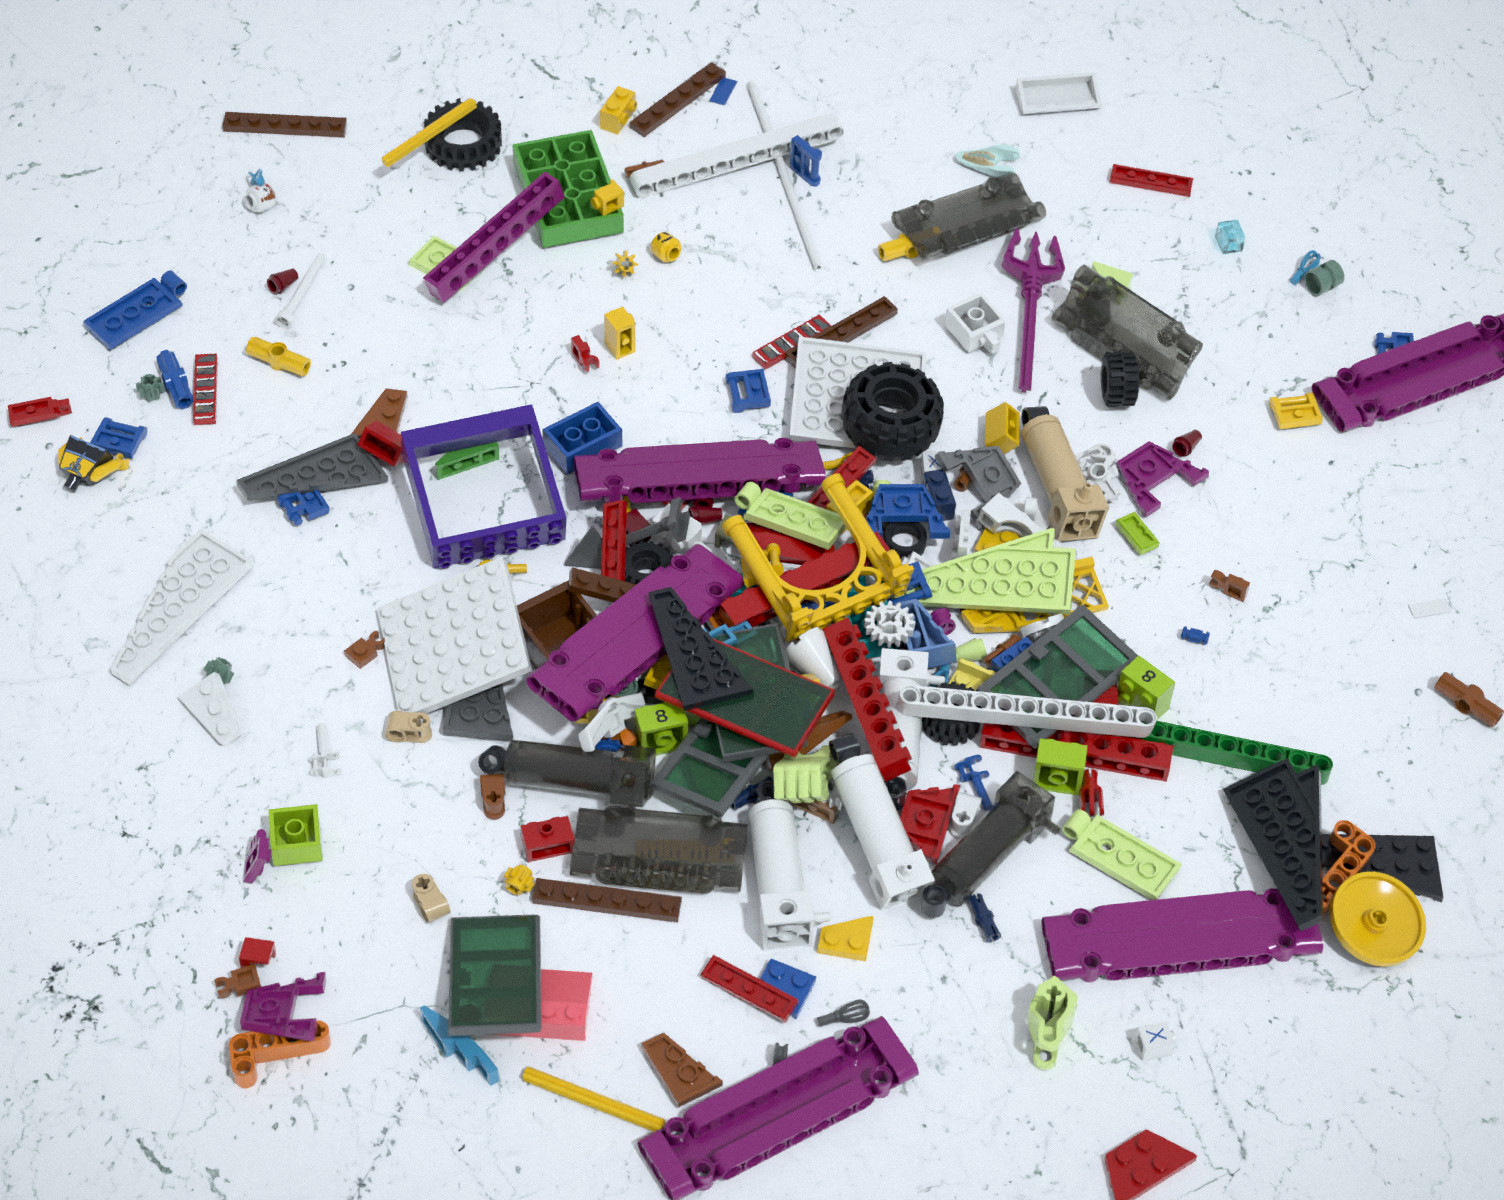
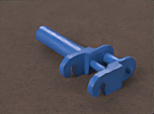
(975, 778)

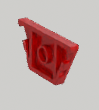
(927, 818)
(1144, 1164)

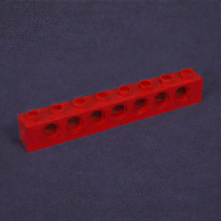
(867, 700)
(1110, 758)

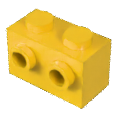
(618, 110)
(619, 332)
(1002, 427)

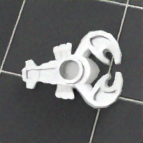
(1099, 472)

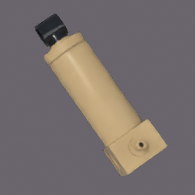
(1076, 505)

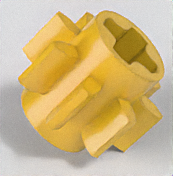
(620, 258)
(519, 879)

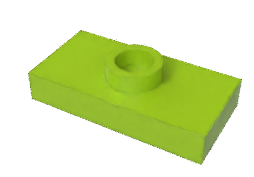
(1137, 533)

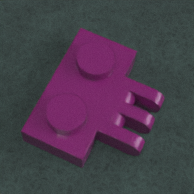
(258, 856)

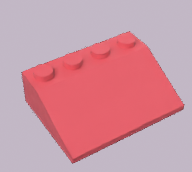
(564, 1005)

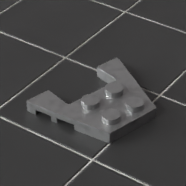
(987, 470)

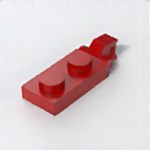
(38, 410)

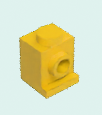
(608, 198)

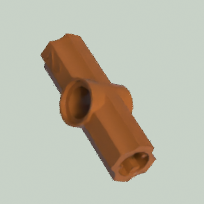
(1469, 699)

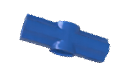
(174, 379)

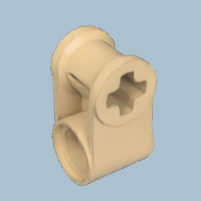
(406, 725)
(429, 898)

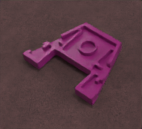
(1150, 467)
(273, 1006)

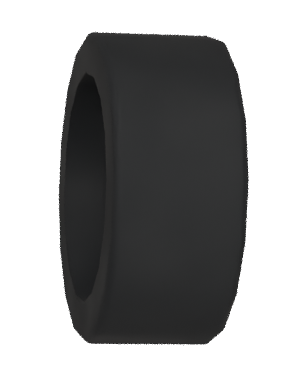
(913, 528)

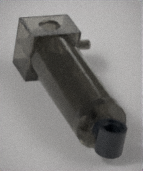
(618, 774)
(1018, 815)

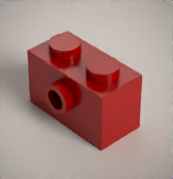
(382, 443)
(547, 838)

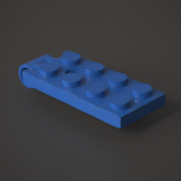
(132, 315)

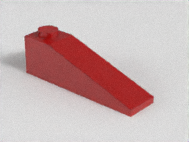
(791, 549)

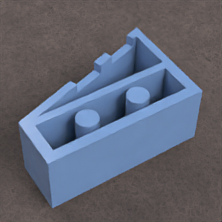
(928, 636)

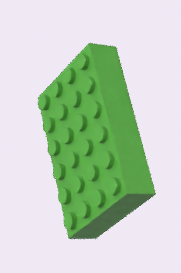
(580, 170)

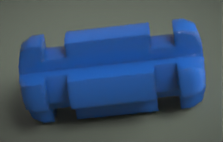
(1195, 635)

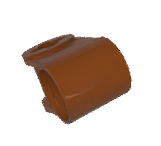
(493, 795)

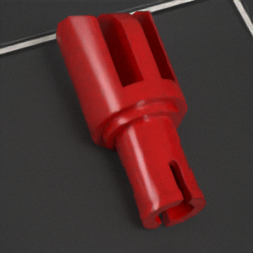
(1091, 793)

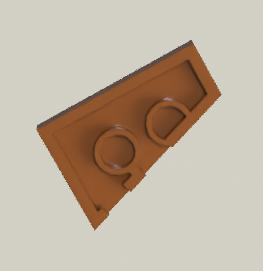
(386, 410)
(678, 1071)

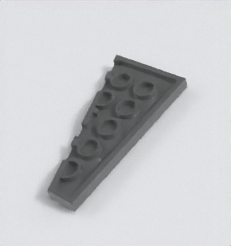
(480, 716)

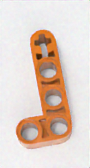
(1350, 855)
(279, 1050)

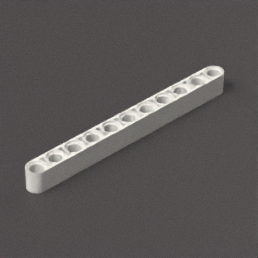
(733, 155)
(1016, 716)

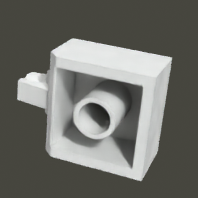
(976, 323)
(693, 537)

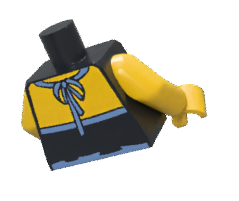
(87, 462)

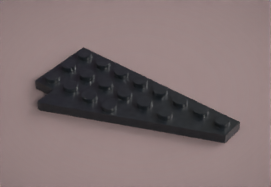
(1285, 827)

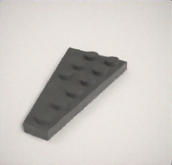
(323, 468)

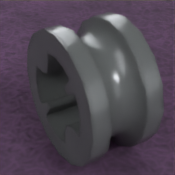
(780, 1053)

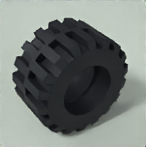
(1119, 379)
(643, 557)
(951, 730)

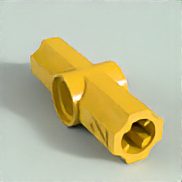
(897, 248)
(278, 356)

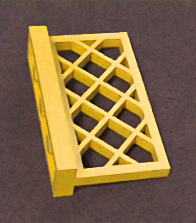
(1083, 568)

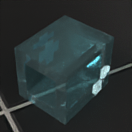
(1230, 236)

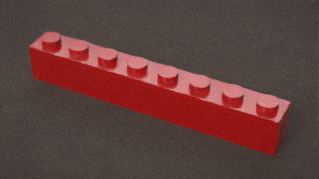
(812, 575)

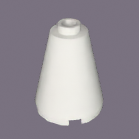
(815, 656)

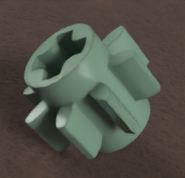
(150, 387)
(221, 667)

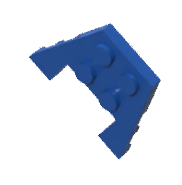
(906, 504)

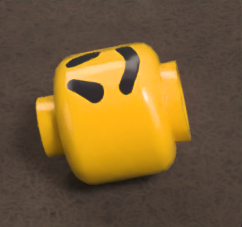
(666, 247)

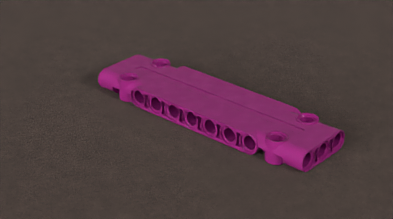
(1392, 386)
(697, 470)
(626, 637)
(1175, 936)
(777, 1108)

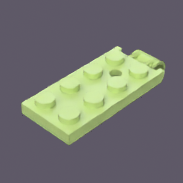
(790, 515)
(1128, 859)

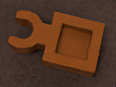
(1233, 586)
(364, 651)
(241, 981)

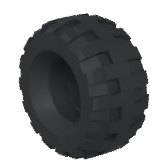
(889, 433)

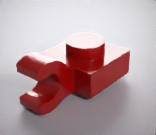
(582, 353)

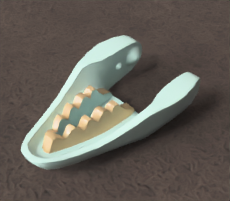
(986, 159)

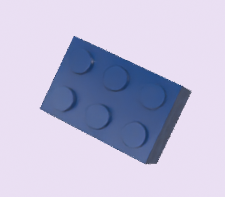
(581, 434)

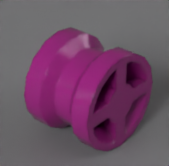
(942, 618)

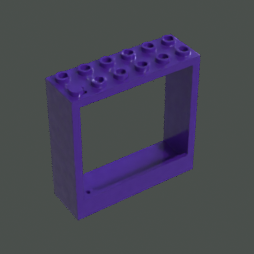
(470, 433)

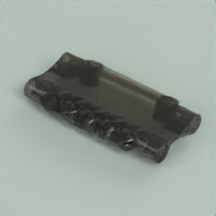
(968, 216)
(1115, 319)
(659, 844)

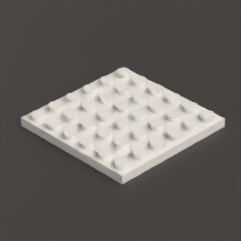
(821, 380)
(454, 638)

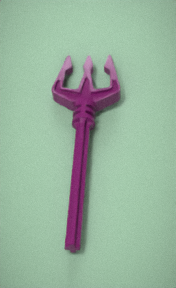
(1033, 276)

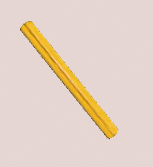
(428, 132)
(593, 1099)

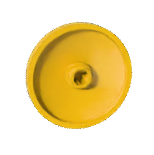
(1377, 919)

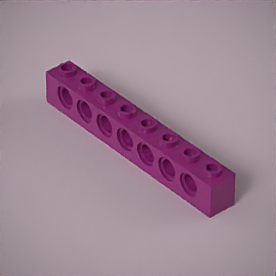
(494, 237)

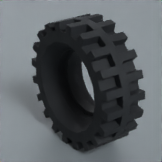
(481, 121)

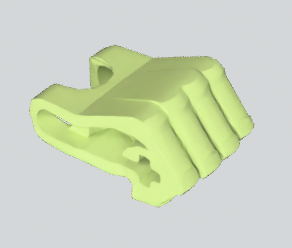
(803, 776)
(1062, 1001)

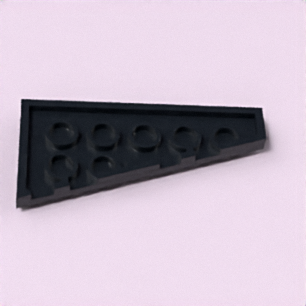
(696, 660)
(1404, 857)

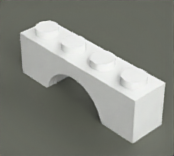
(1002, 515)

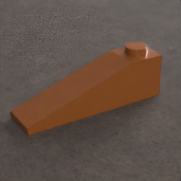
(824, 728)

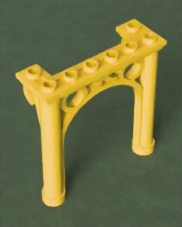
(788, 608)

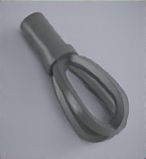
(837, 1016)

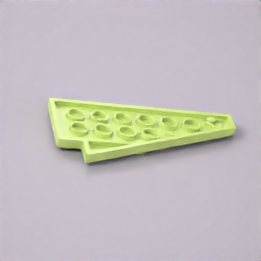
(1007, 577)

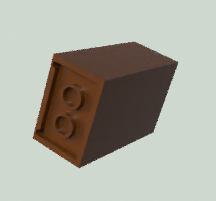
(551, 620)

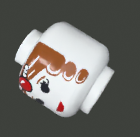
(260, 197)

